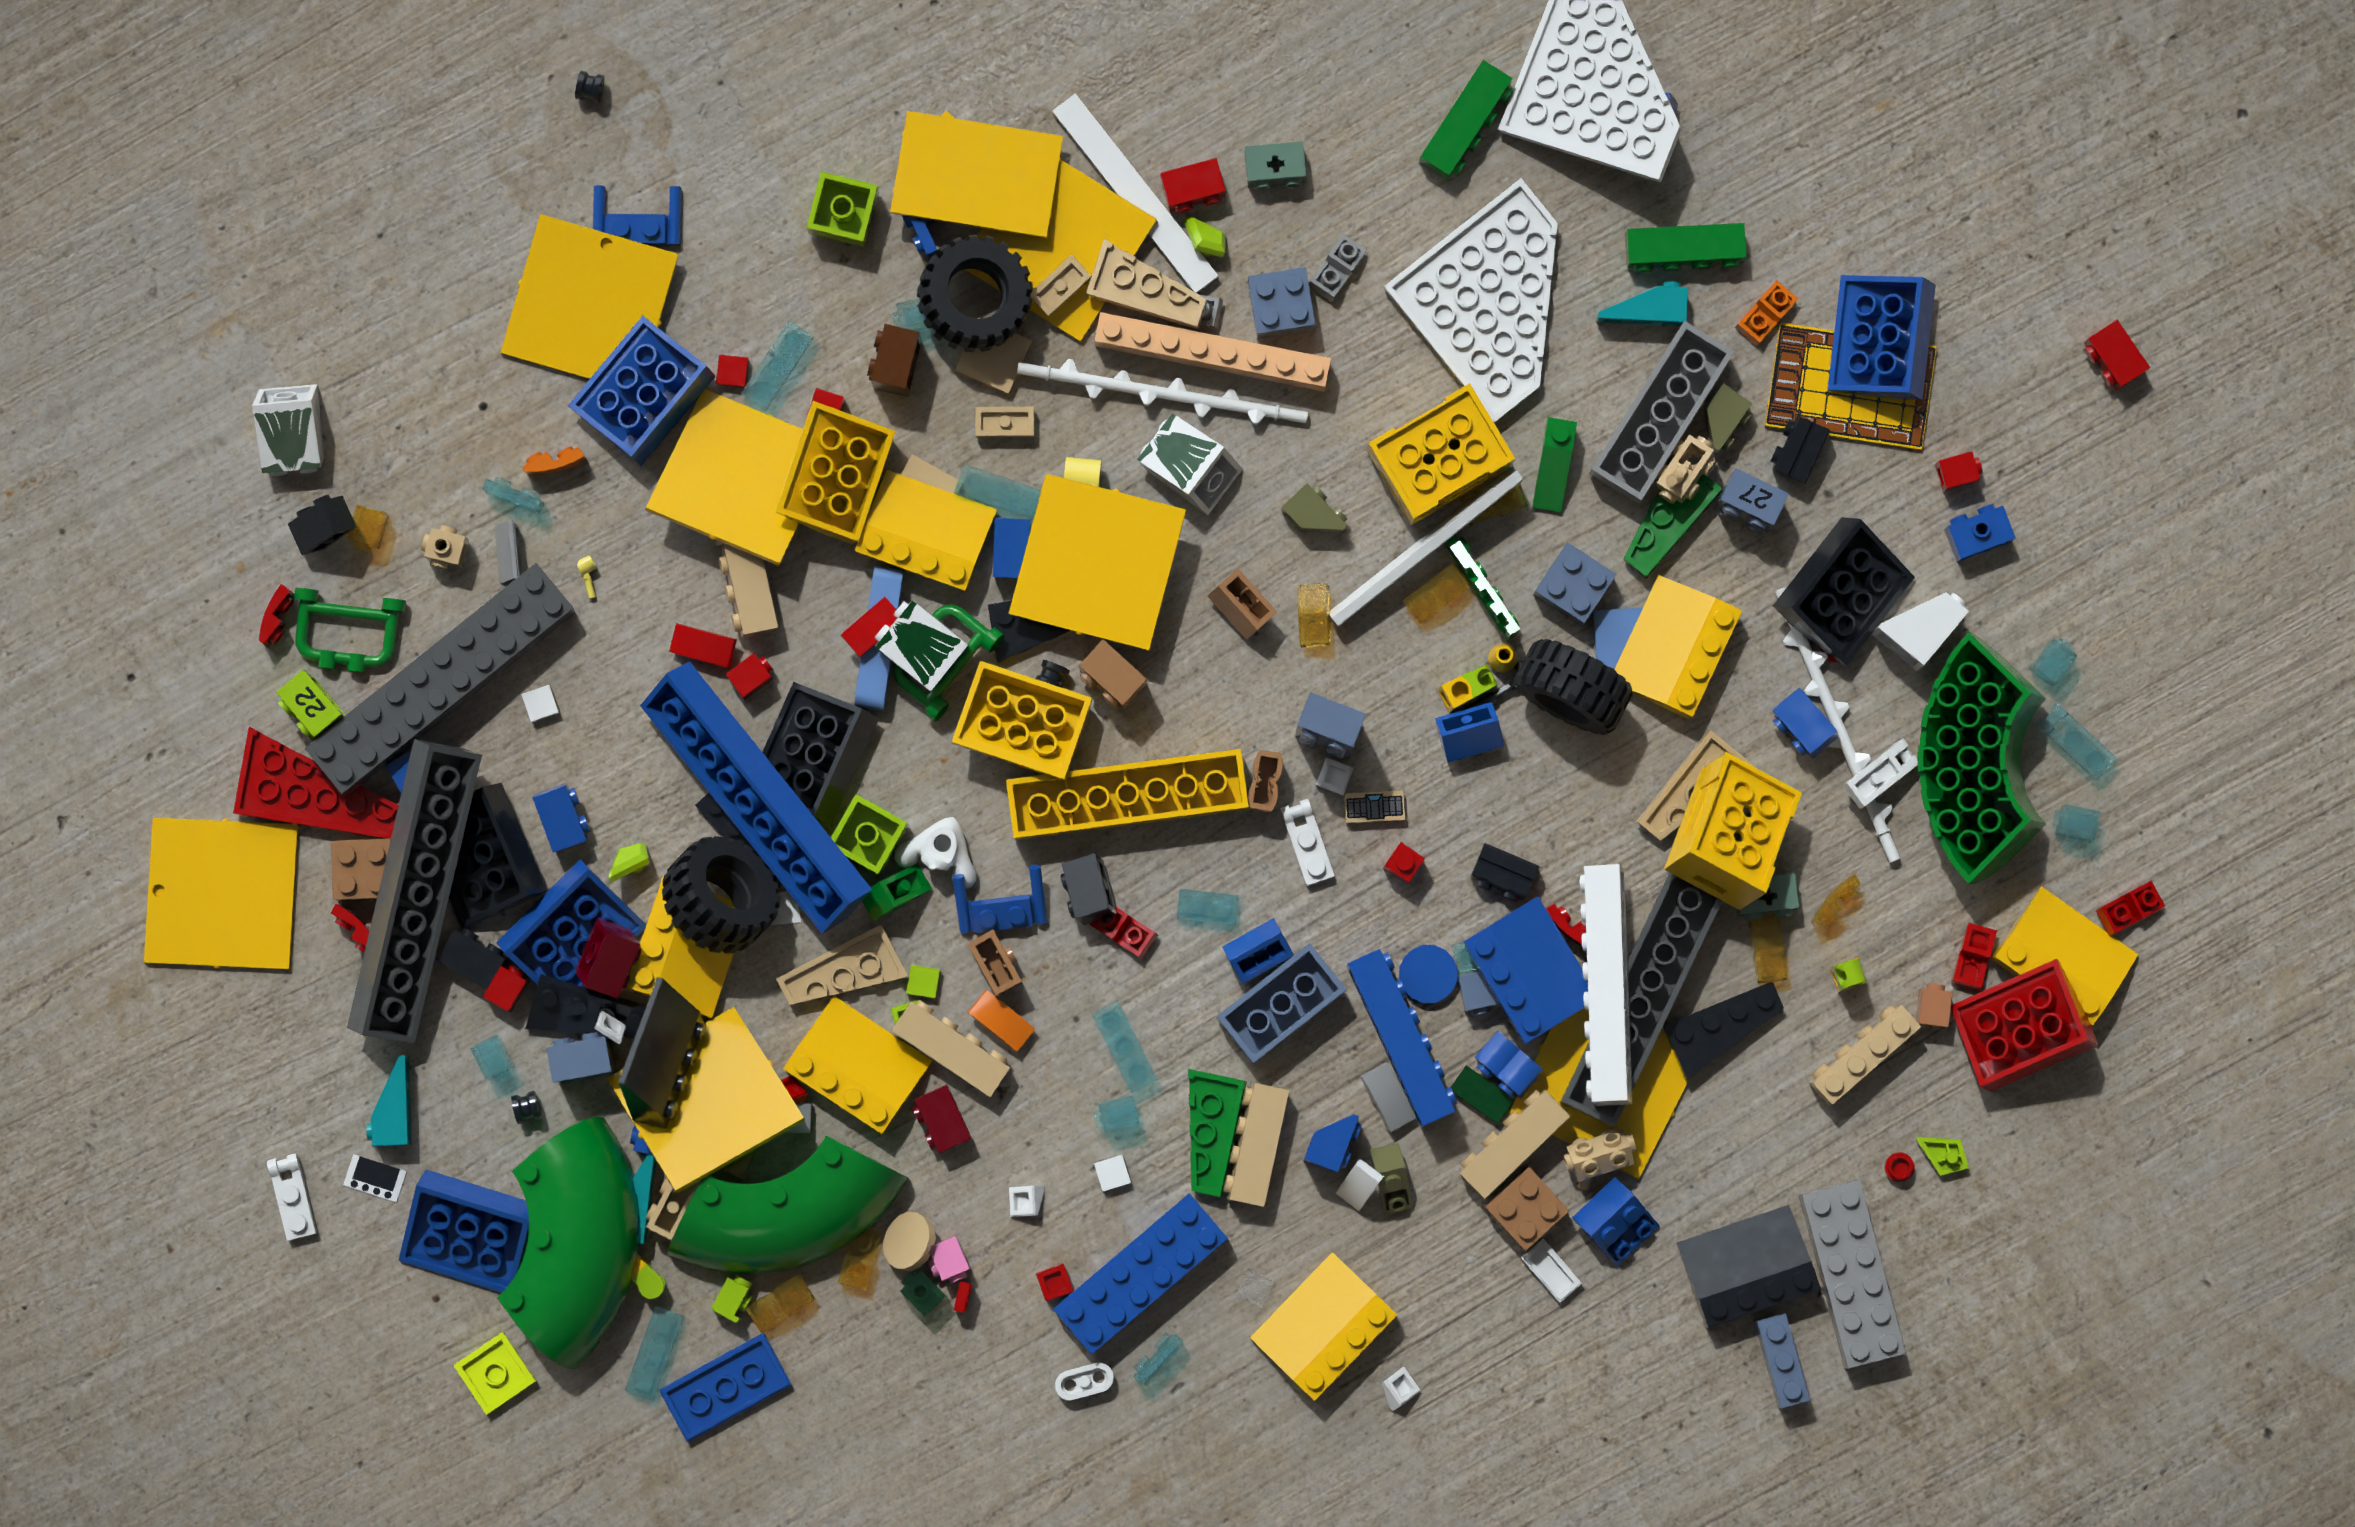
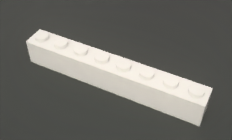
(1607, 985)

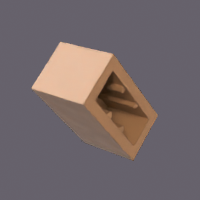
(1242, 603)
(995, 962)

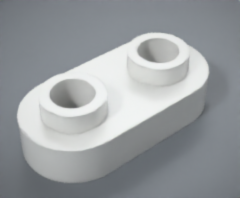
(1084, 1381)

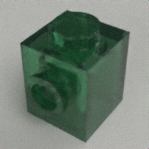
(922, 1292)

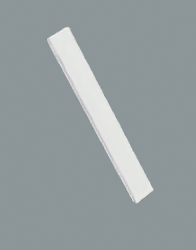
(1130, 186)
(1425, 546)

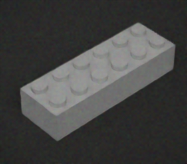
(1661, 412)
(1852, 1274)

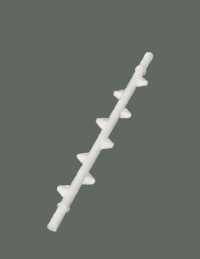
(1148, 393)
(1835, 711)

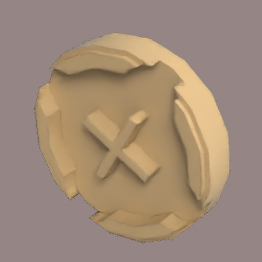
(909, 1241)

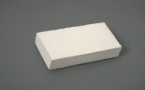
(1551, 1270)

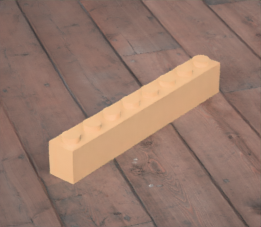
(1212, 352)

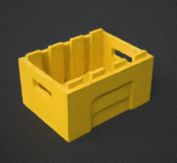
(1428, 488)
(1713, 815)

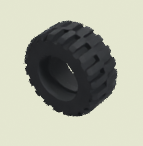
(1001, 267)
(1573, 686)
(701, 913)

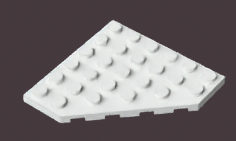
(1593, 91)
(1487, 297)

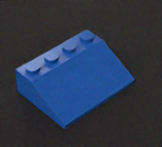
(1882, 336)
(642, 390)
(558, 925)
(1529, 969)
(465, 1231)

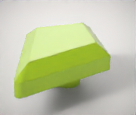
(1205, 237)
(629, 860)
(1944, 1154)

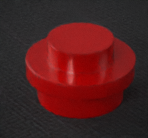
(1899, 1167)

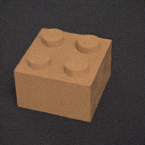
(1112, 675)
(358, 868)
(1526, 1209)

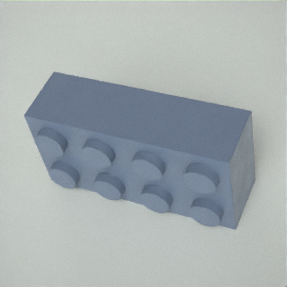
(1329, 726)
(1281, 1003)

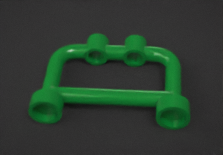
(983, 637)
(355, 662)

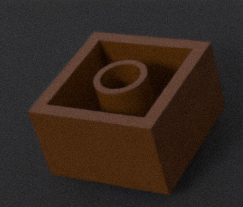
(895, 360)

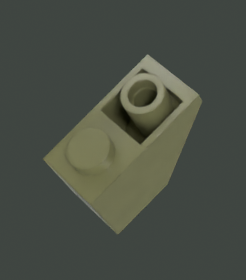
(1723, 415)
(1311, 512)
(1394, 1186)

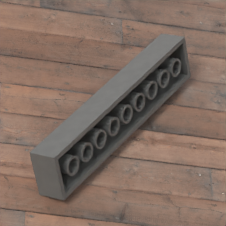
(440, 680)
(414, 891)
(1654, 980)

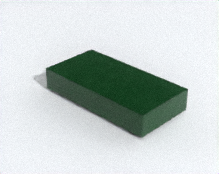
(1481, 1094)

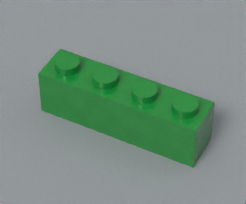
(1466, 119)
(1685, 247)

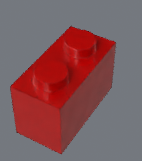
(1193, 185)
(2115, 355)

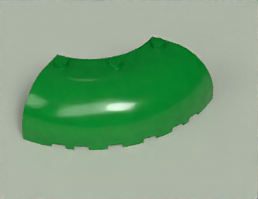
(1974, 759)
(788, 1218)
(577, 1241)

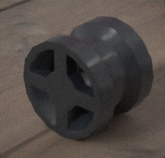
(589, 87)
(1052, 673)
(526, 1107)

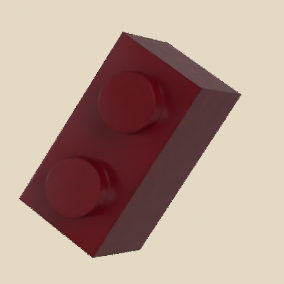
(942, 1119)

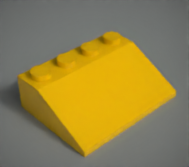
(834, 472)
(926, 530)
(1676, 645)
(1022, 720)
(2086, 952)
(682, 964)
(858, 1065)
(1323, 1326)

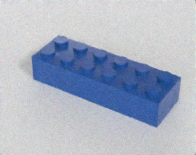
(1401, 1038)
(1140, 1273)

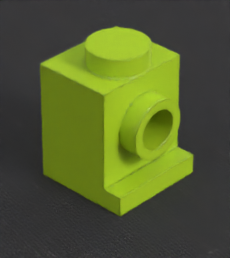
(733, 1298)

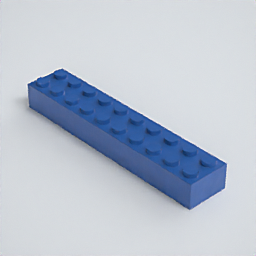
(755, 797)

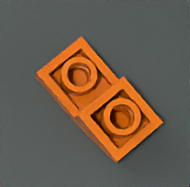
(1766, 313)
(543, 464)
(1001, 1020)

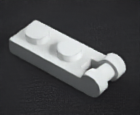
(1880, 774)
(1307, 843)
(292, 1198)

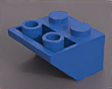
(1330, 1144)
(1616, 1221)

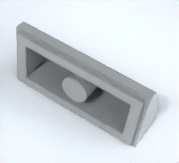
(508, 551)

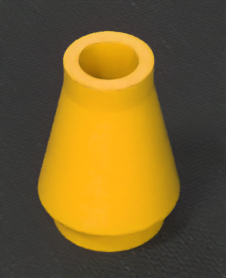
(1502, 665)

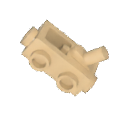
(1680, 477)
(1599, 1155)

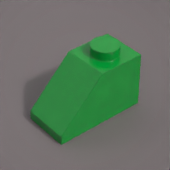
(896, 892)

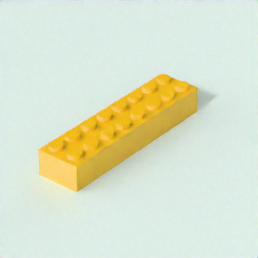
(1127, 794)

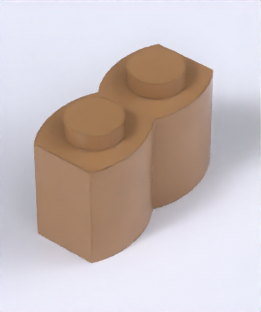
(1266, 774)

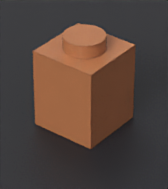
(1934, 1006)

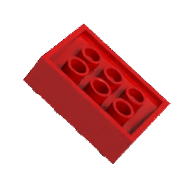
(2023, 1026)

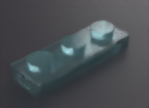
(777, 365)
(997, 491)
(1124, 1046)
(654, 1352)

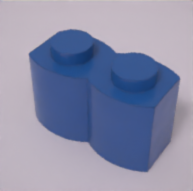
(1508, 1065)

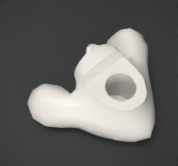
(940, 848)

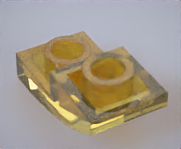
(1509, 503)
(1436, 593)
(1314, 615)
(1829, 907)
(1768, 950)
(860, 1260)
(780, 1304)

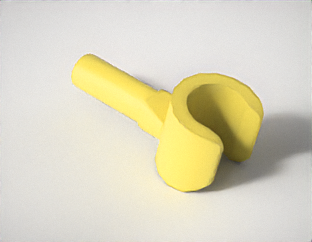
(586, 566)

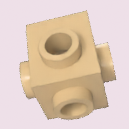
(454, 552)

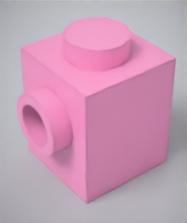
(948, 1260)

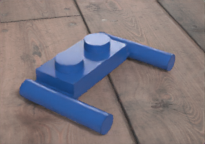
(641, 228)
(1001, 912)

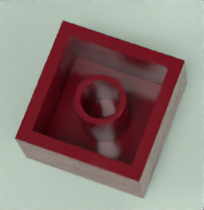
(608, 958)

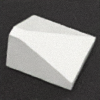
(610, 1027)
(1025, 1200)
(1399, 1388)

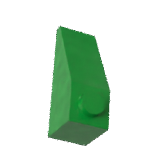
(1554, 464)

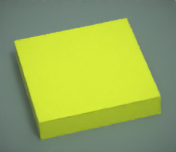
(495, 1373)

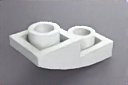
(1359, 1184)

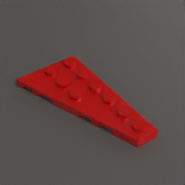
(294, 790)

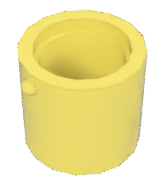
(1083, 470)

